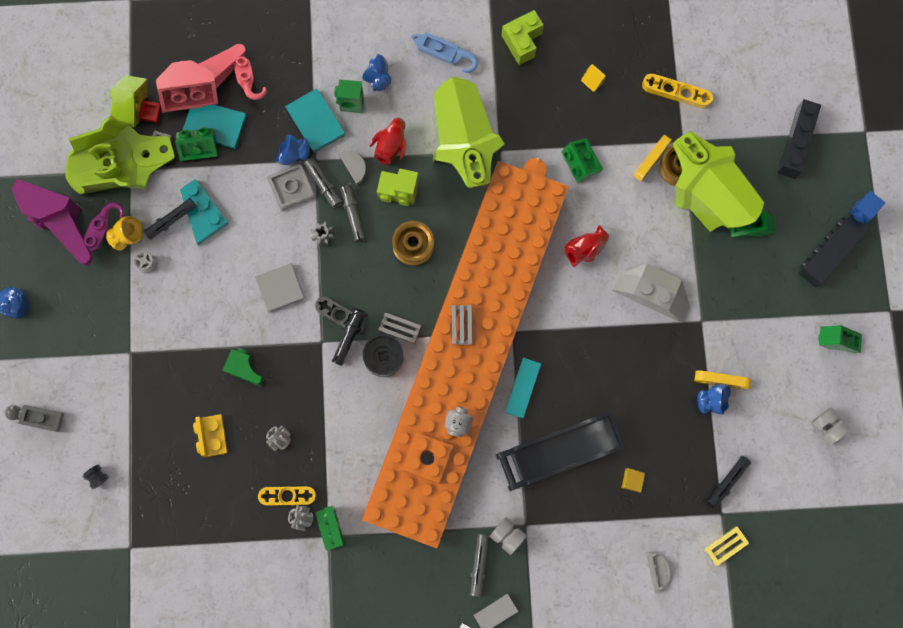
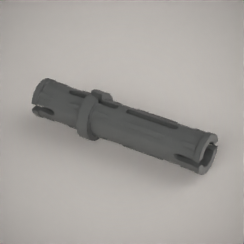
(327, 189)
(350, 205)
(482, 542)

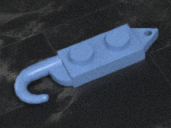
(444, 50)

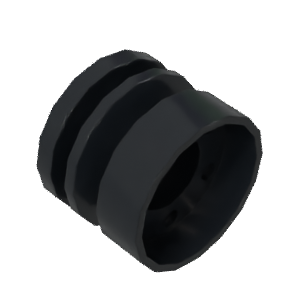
(381, 344)

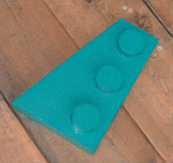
(206, 218)

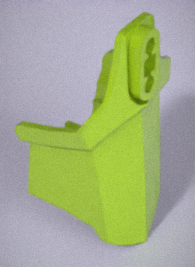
(464, 131)
(114, 157)
(714, 185)

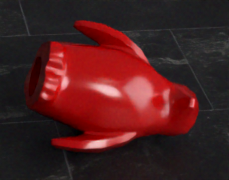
(390, 142)
(586, 246)

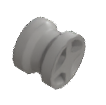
(144, 258)

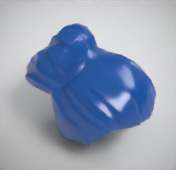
(377, 73)
(293, 150)
(13, 302)
(714, 399)

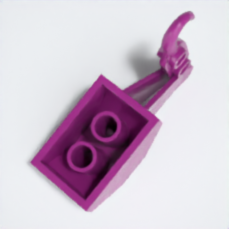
(59, 214)

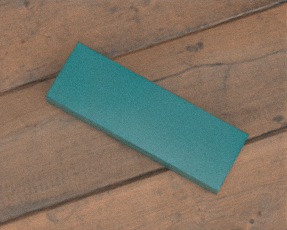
(522, 388)

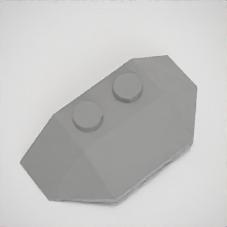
(654, 290)

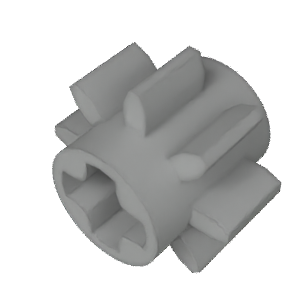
(324, 238)
(278, 438)
(300, 518)

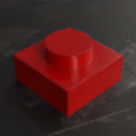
(149, 111)

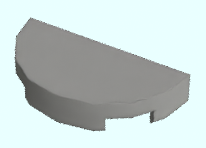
(354, 165)
(659, 570)

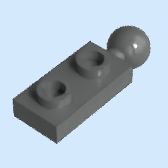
(35, 417)

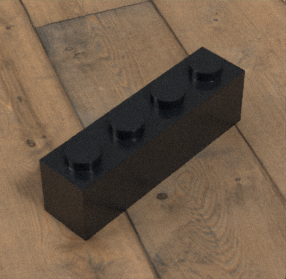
(799, 139)
(833, 251)

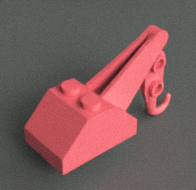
(194, 85)

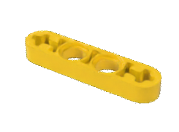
(678, 88)

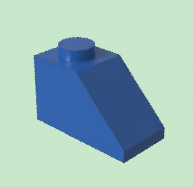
(867, 207)

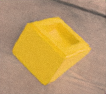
(593, 78)
(633, 480)

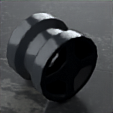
(95, 476)

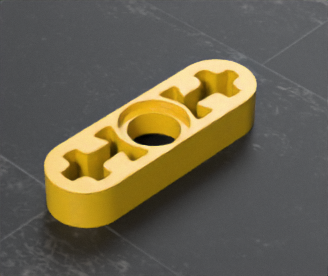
(652, 158)
(717, 378)
(272, 501)

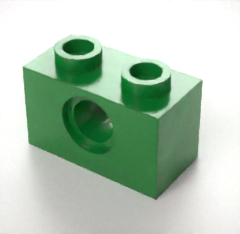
(349, 96)

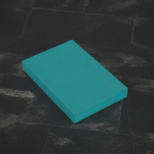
(315, 120)
(226, 123)

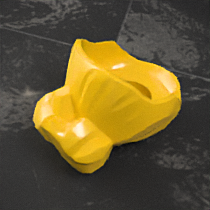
(124, 232)

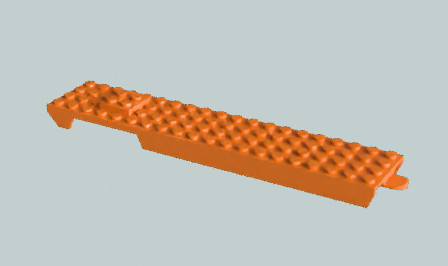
(496, 282)

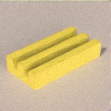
(712, 555)

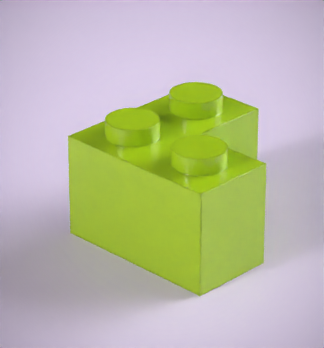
(519, 36)
(127, 99)
(398, 187)

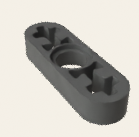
(325, 312)

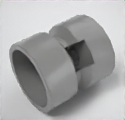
(835, 431)
(508, 536)

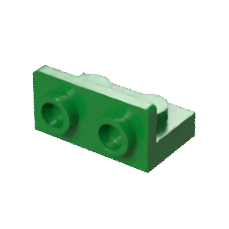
(196, 144)
(581, 159)
(330, 528)

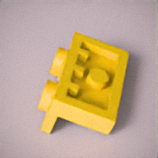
(210, 435)

